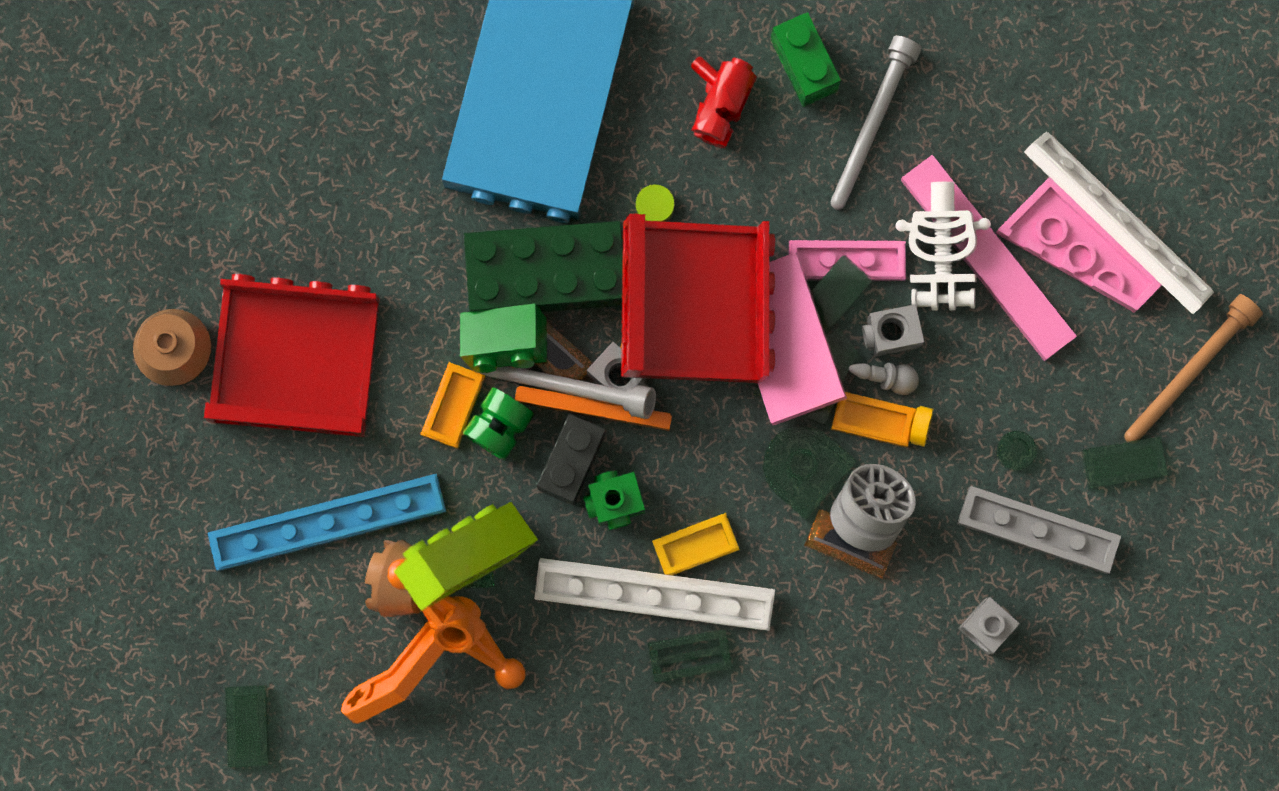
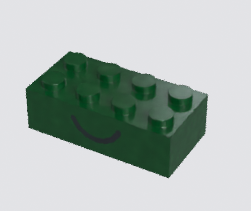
(545, 267)

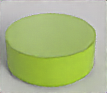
(655, 203)

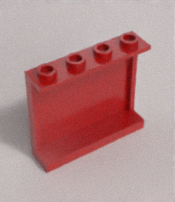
(696, 301)
(293, 356)

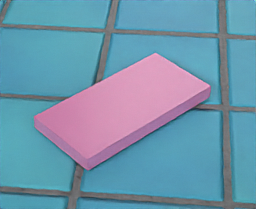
(804, 366)

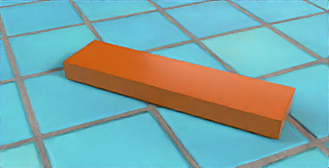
(589, 407)

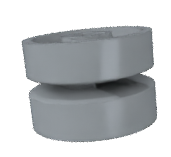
(872, 507)

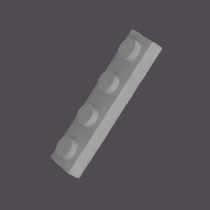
(1039, 530)

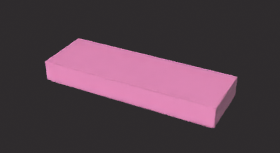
(876, 258)

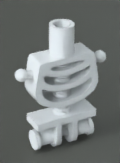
(943, 210)

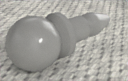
(900, 378)

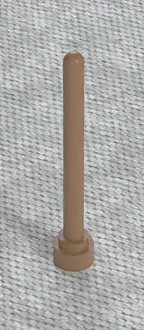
(1242, 314)

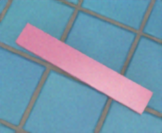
(997, 268)

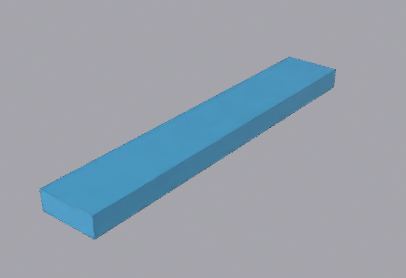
(326, 522)

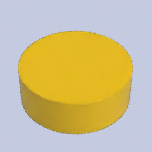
(921, 425)

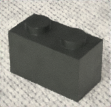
(571, 459)

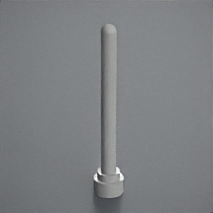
(902, 54)
(637, 400)

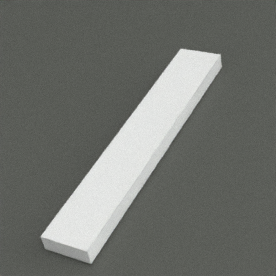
(1119, 222)
(654, 594)

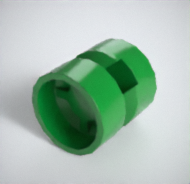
(506, 412)

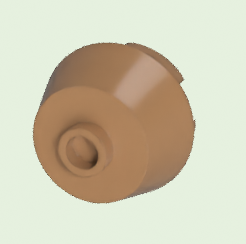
(172, 347)
(386, 598)

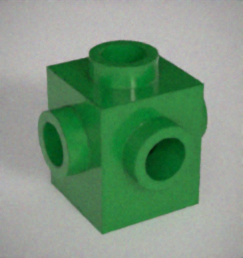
(622, 486)

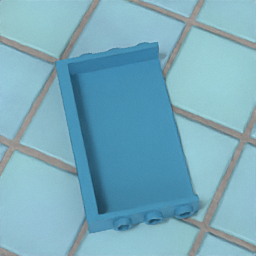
(536, 103)

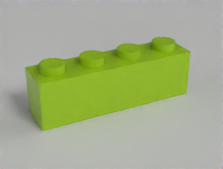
(465, 554)

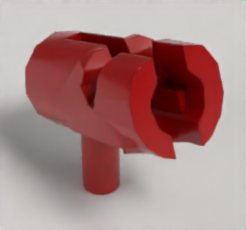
(725, 99)

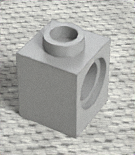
(905, 318)
(605, 363)
(988, 626)

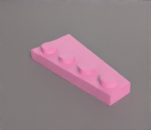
(1073, 242)

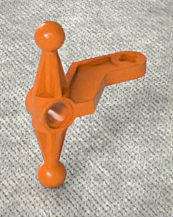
(451, 627)

